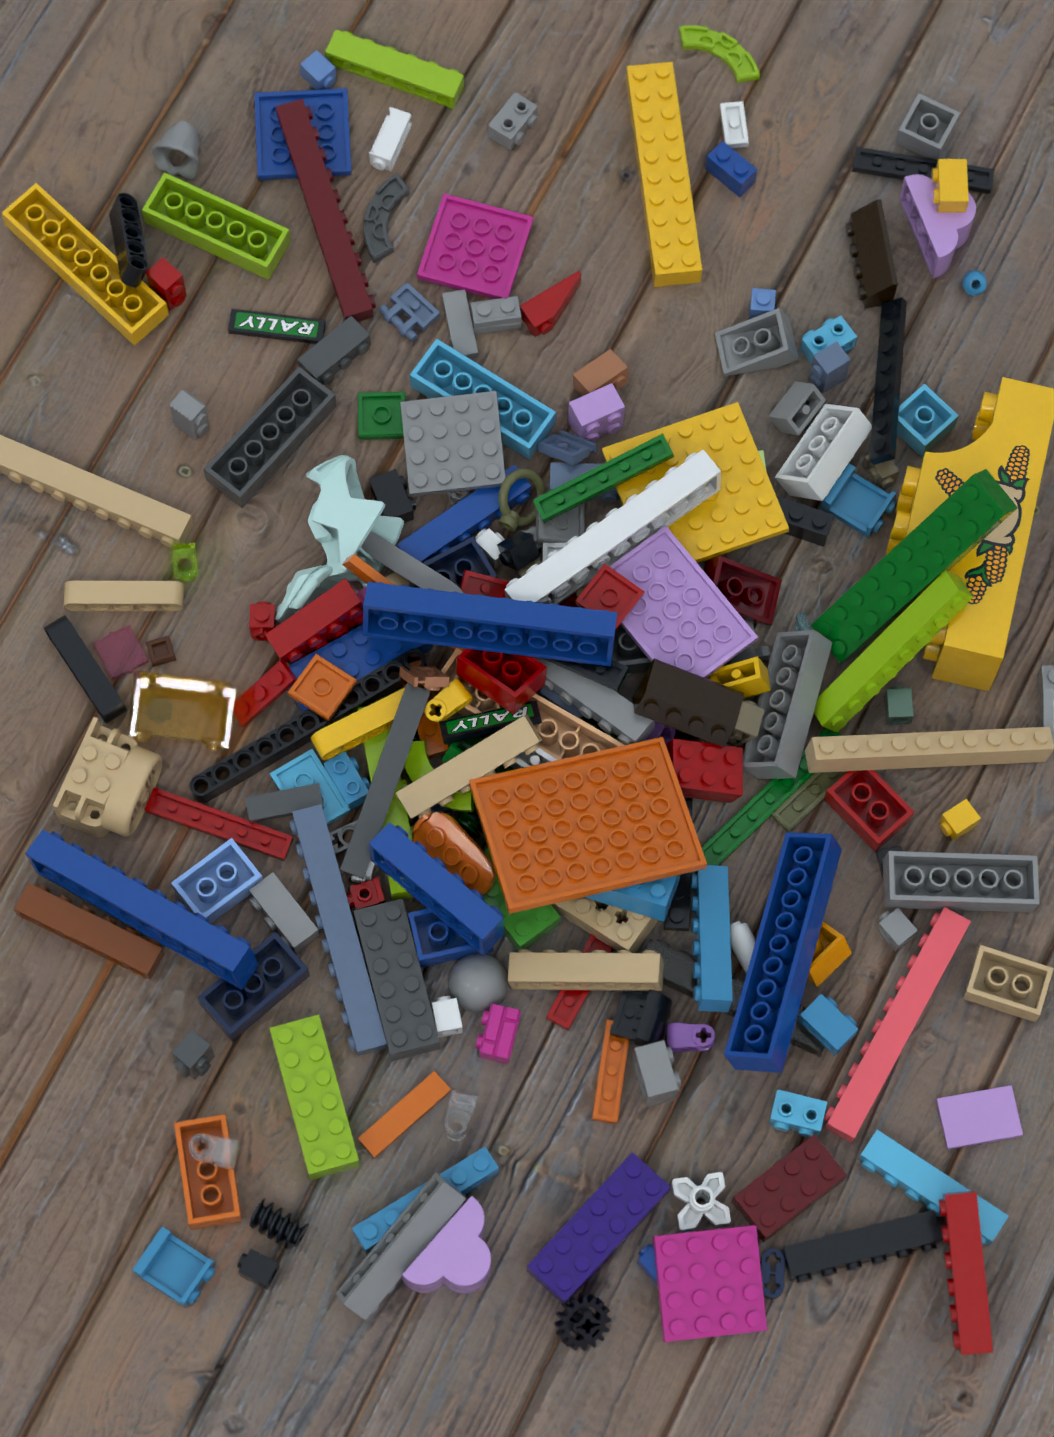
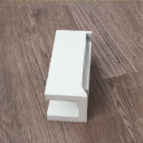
(390, 139)

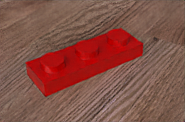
(263, 693)

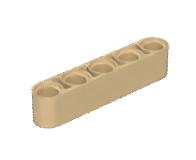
(123, 595)

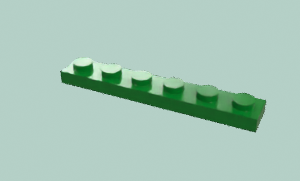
(603, 478)

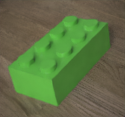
(526, 926)

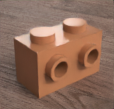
(600, 372)

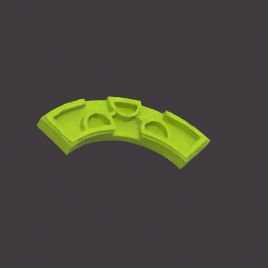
(722, 46)
(419, 764)

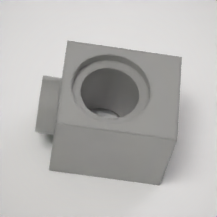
(896, 929)

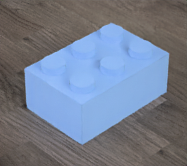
(217, 882)

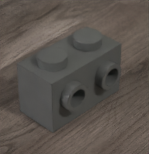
(192, 1055)

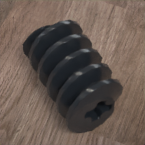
(278, 1225)

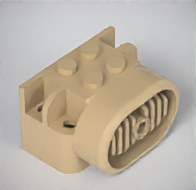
(107, 783)

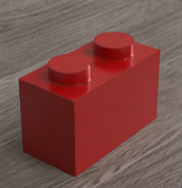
(167, 283)

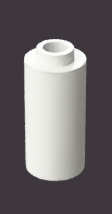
(742, 943)

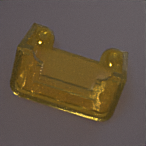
(181, 708)

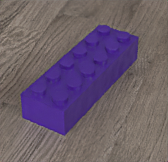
(598, 1229)

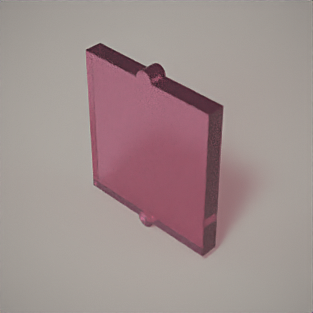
(120, 652)

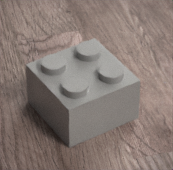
(927, 127)
(655, 1073)

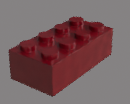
(789, 1188)

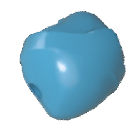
(978, 286)

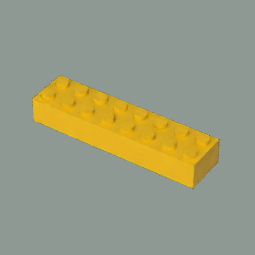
(83, 263)

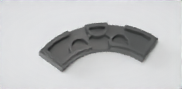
(378, 215)

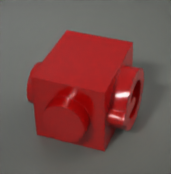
(261, 620)

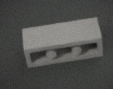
(283, 913)

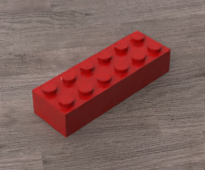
(967, 1273)

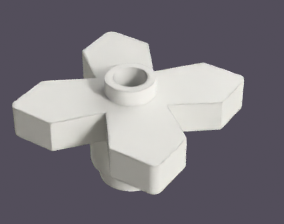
(709, 1190)

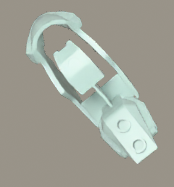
(341, 524)

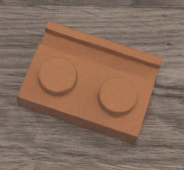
(429, 677)

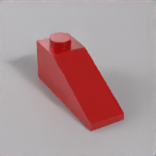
(546, 308)

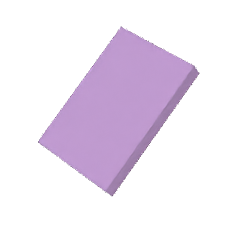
(979, 1117)

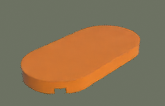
(456, 849)

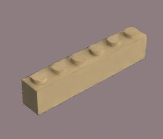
(473, 763)
(586, 970)

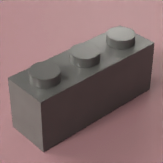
(335, 351)

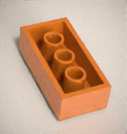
(208, 1189)

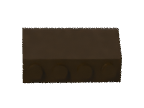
(872, 255)
(688, 702)

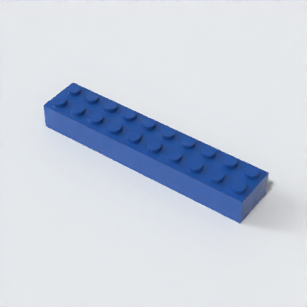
(489, 623)
(142, 908)
(783, 952)

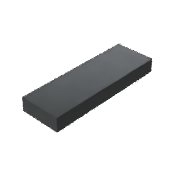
(282, 802)

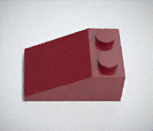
(747, 589)

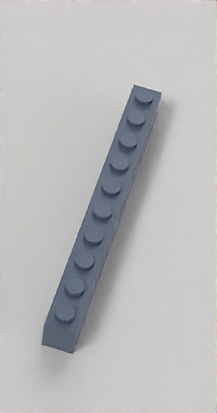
(339, 930)

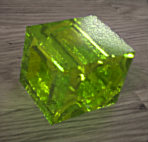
(181, 551)

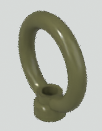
(509, 518)

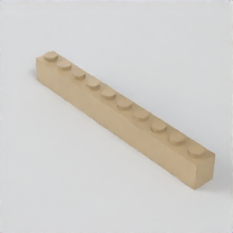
(93, 493)
(929, 749)

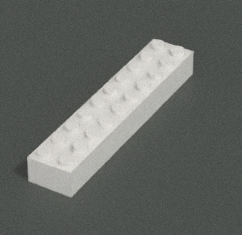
(619, 532)

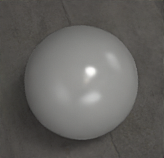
(478, 982)

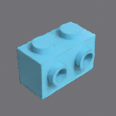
(830, 332)
(797, 1113)

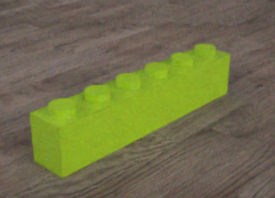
(395, 68)

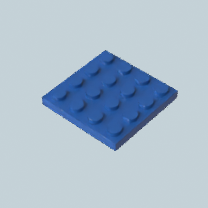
(330, 117)

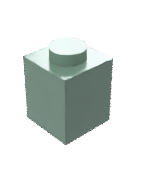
(898, 705)

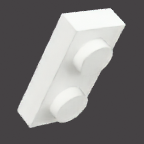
(734, 124)

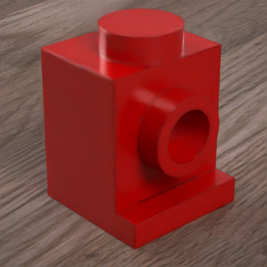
(375, 894)

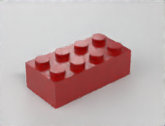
(318, 622)

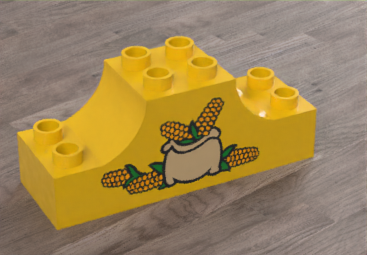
(1012, 444)

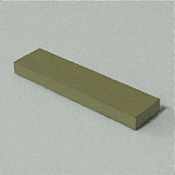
(805, 799)

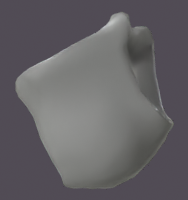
(181, 137)

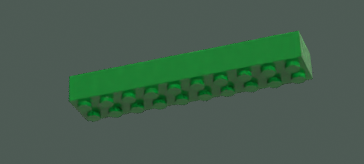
(914, 564)

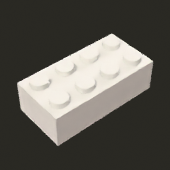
(824, 452)

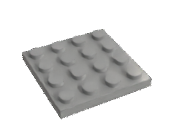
(453, 443)

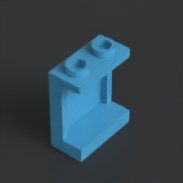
(858, 502)
(174, 1268)

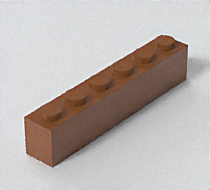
(89, 931)

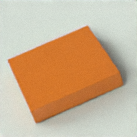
(322, 687)

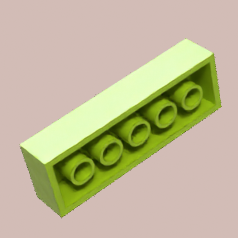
(216, 226)
(314, 1097)

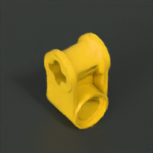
(450, 699)

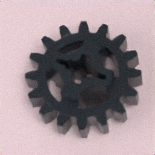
(582, 1321)

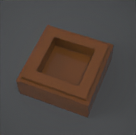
(160, 651)

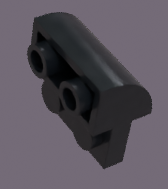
(641, 1016)

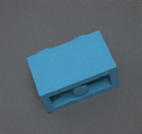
(828, 1024)

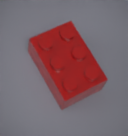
(502, 676)
(707, 770)
(869, 806)

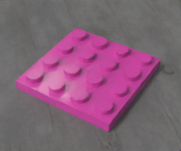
(475, 247)
(709, 1283)

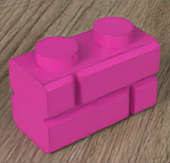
(499, 1033)

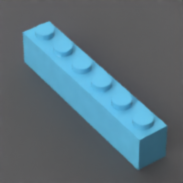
(923, 1181)

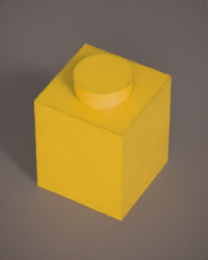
(959, 820)

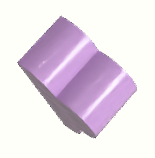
(934, 231)
(454, 1256)

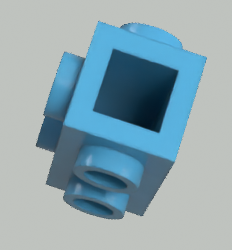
(347, 780)

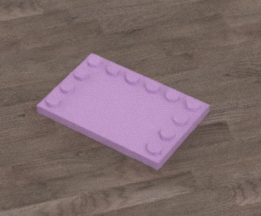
(682, 611)

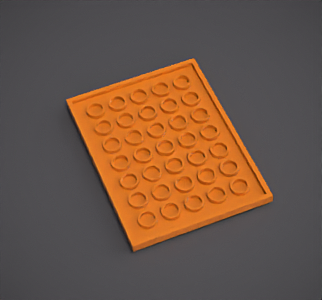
(586, 825)

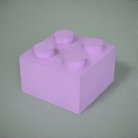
(597, 413)

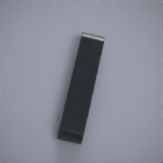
(128, 240)
(85, 669)

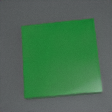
(380, 415)

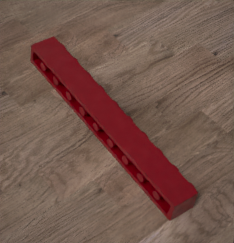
(324, 210)

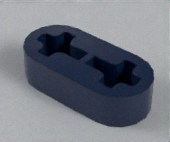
(778, 1273)

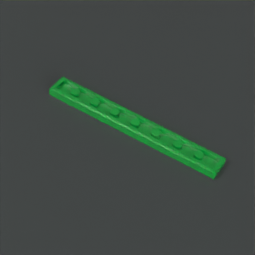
(756, 812)

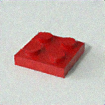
(610, 592)

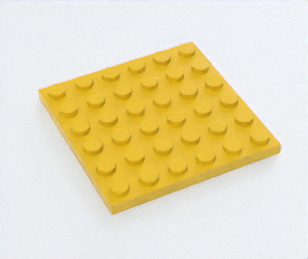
(744, 506)

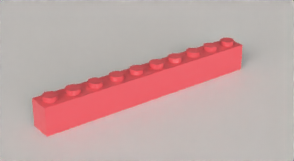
(897, 1025)

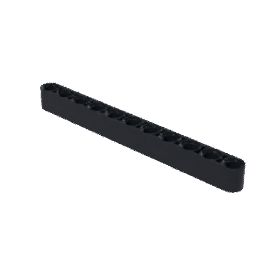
(295, 727)

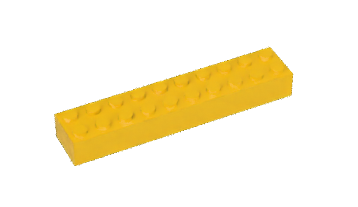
(663, 174)

